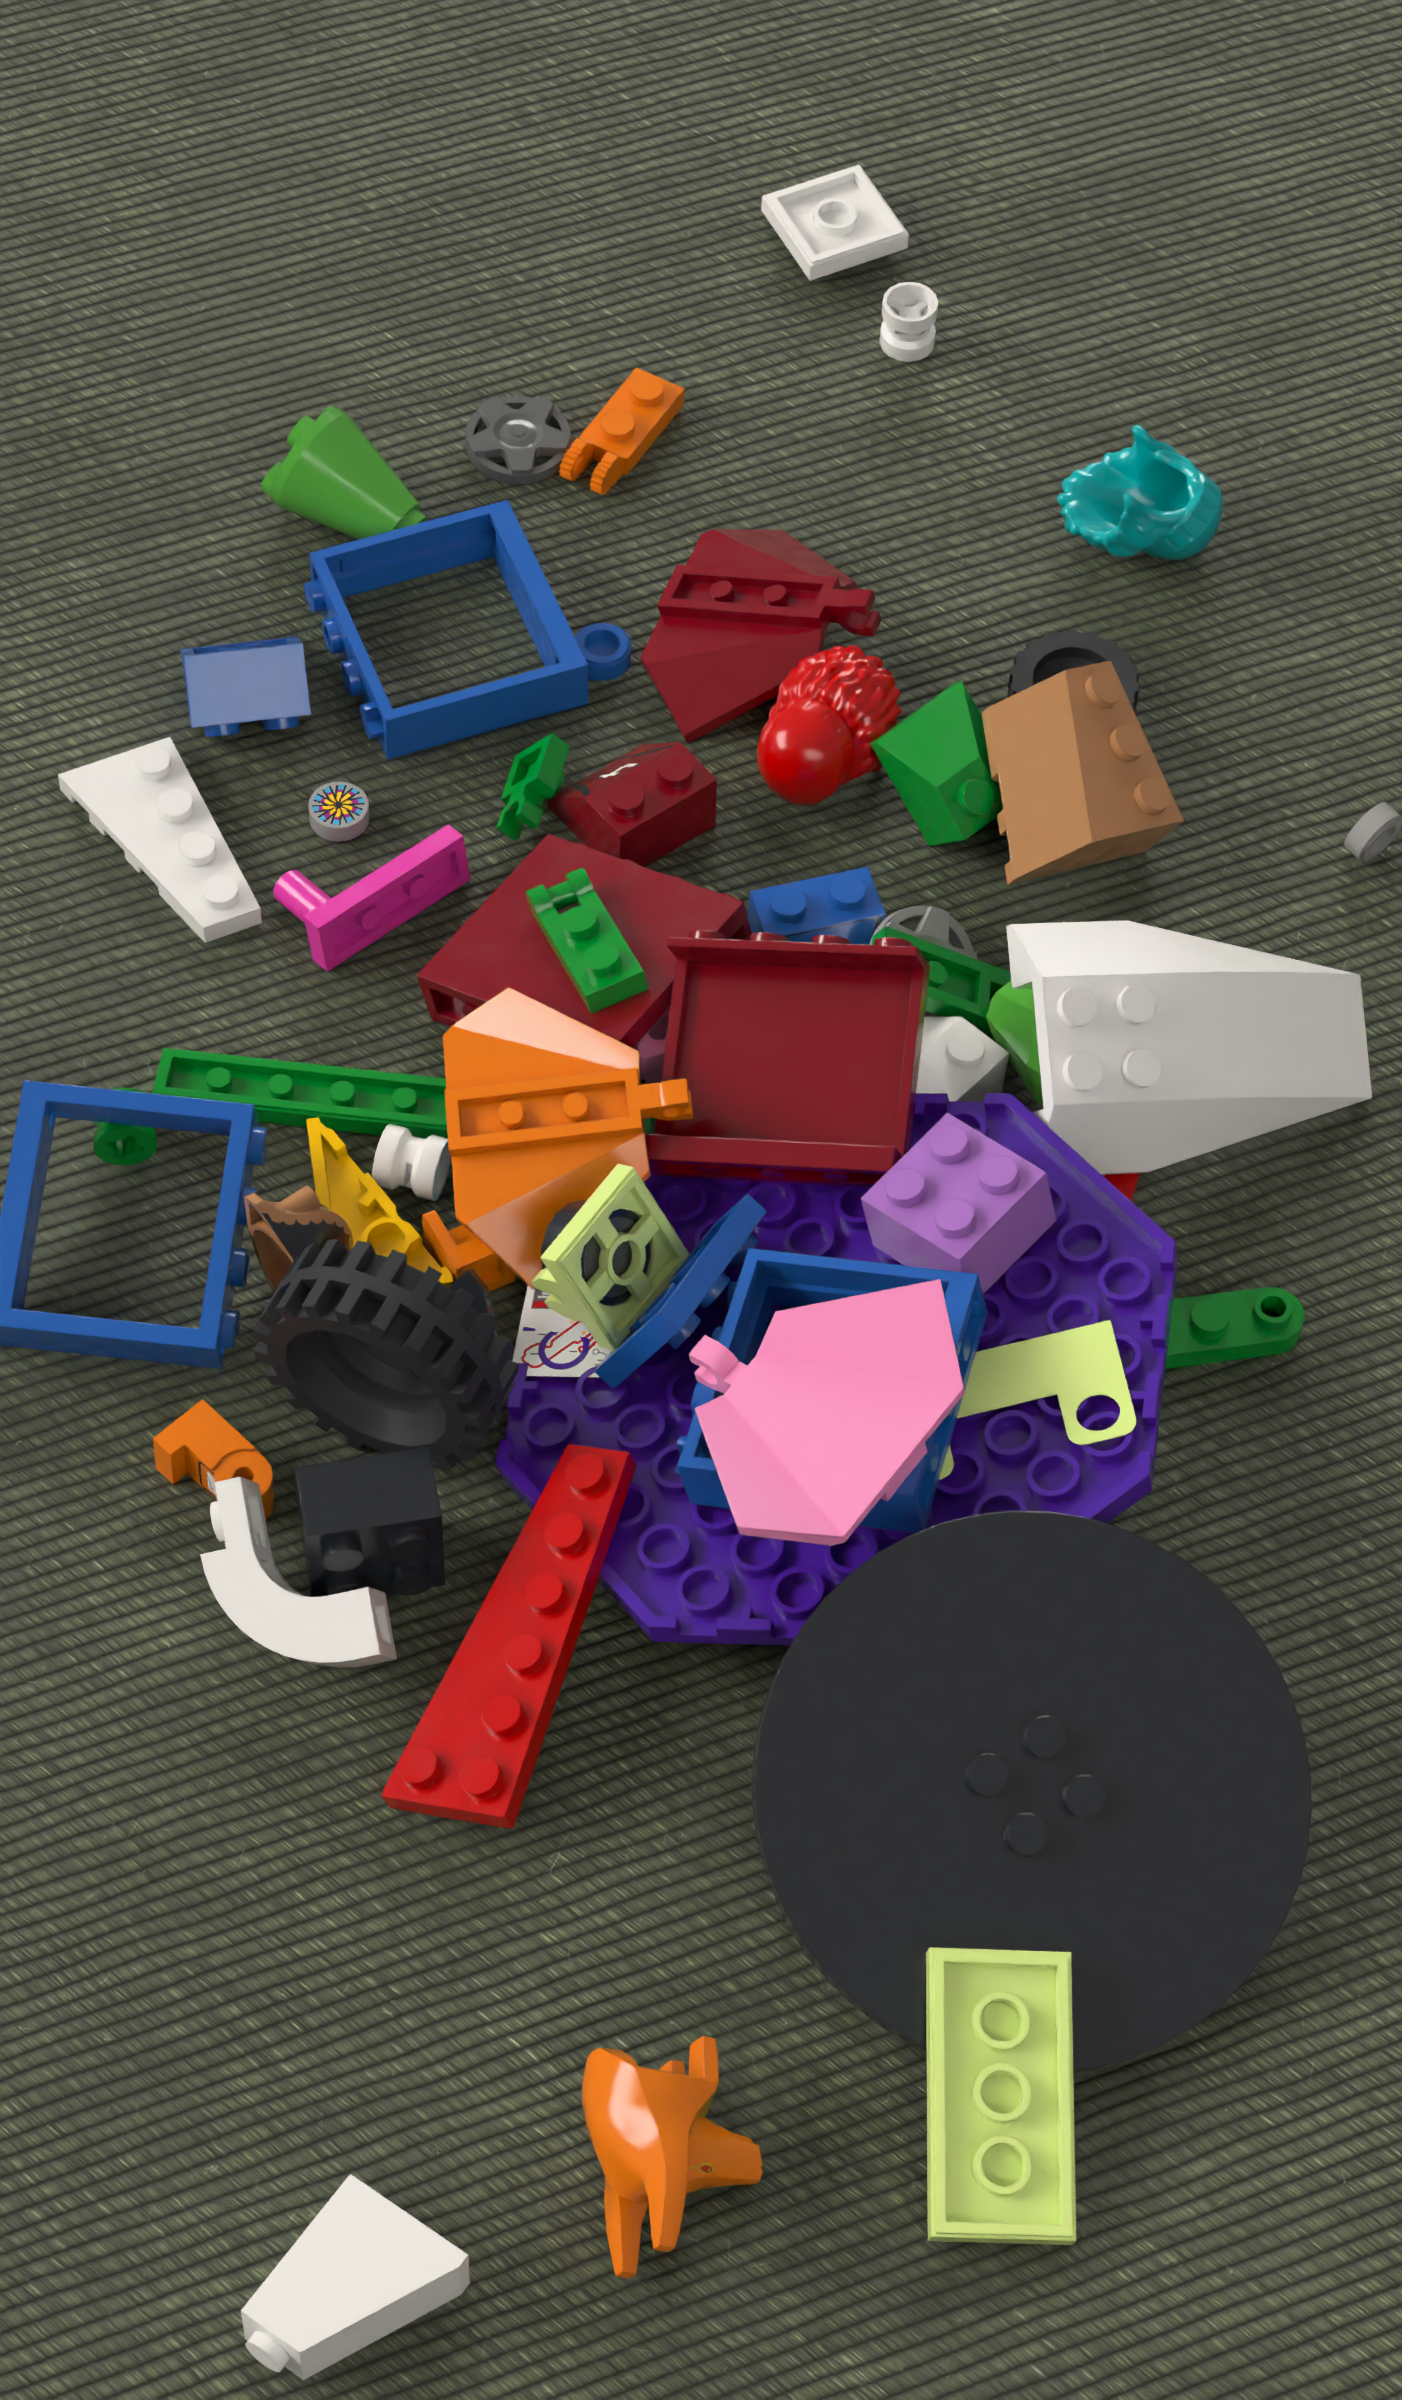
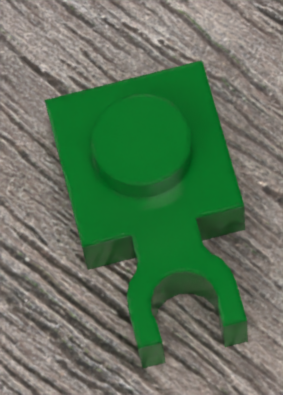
(532, 779)

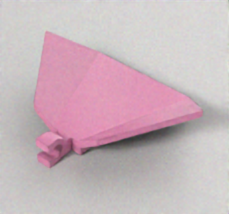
(828, 1410)

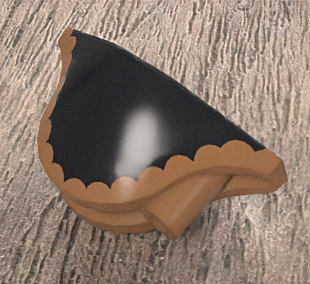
(289, 1226)

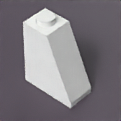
(350, 2283)

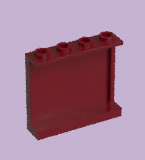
(507, 948)
(792, 1058)

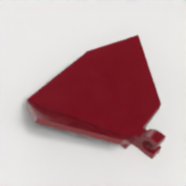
(742, 621)

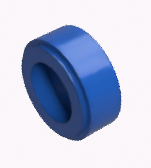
(605, 650)

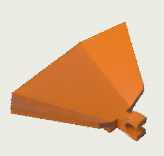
(541, 1119)

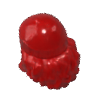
(825, 724)

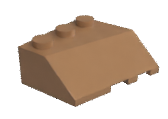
(1075, 775)

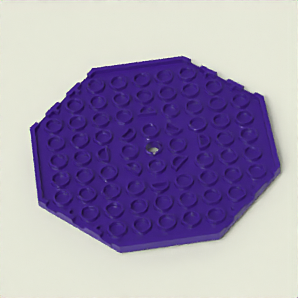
(685, 1564)

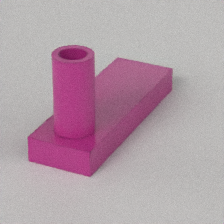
(377, 902)

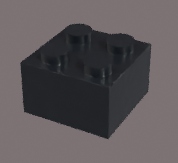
(371, 1524)

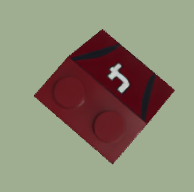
(641, 803)

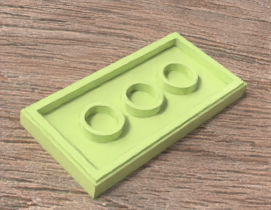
(1000, 2097)

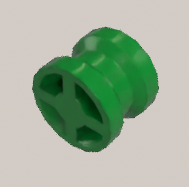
(124, 1143)

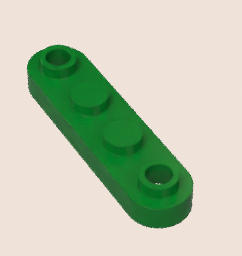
(1233, 1326)

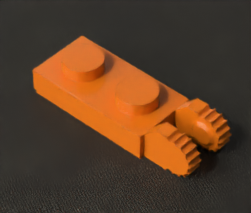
(623, 430)

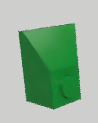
(942, 767)

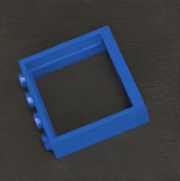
(427, 550)
(22, 1205)
(804, 1280)

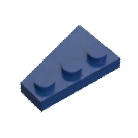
(693, 1284)

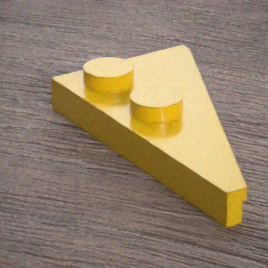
(362, 1202)

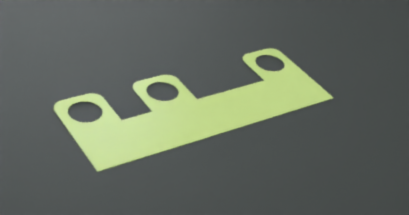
(1062, 1364)

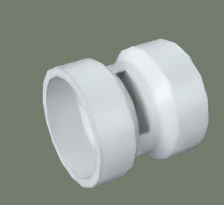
(908, 321)
(411, 1162)

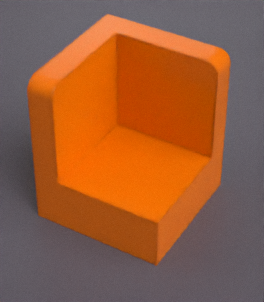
(462, 1251)

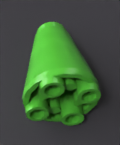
(340, 479)

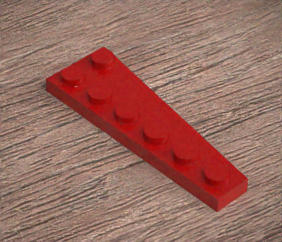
(501, 1688)

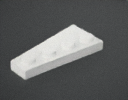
(167, 832)

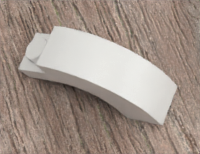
(323, 1630)

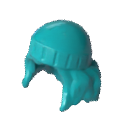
(1142, 502)

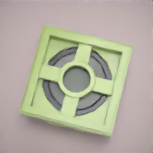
(609, 1253)

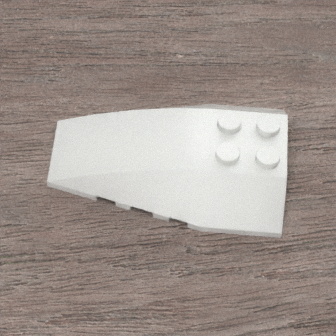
(1182, 1040)

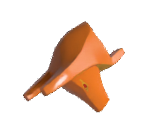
(658, 2144)

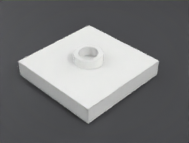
(834, 222)

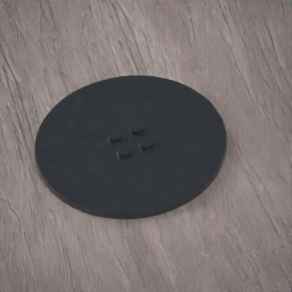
(1034, 1753)

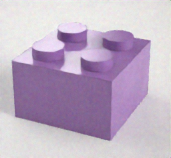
(959, 1204)

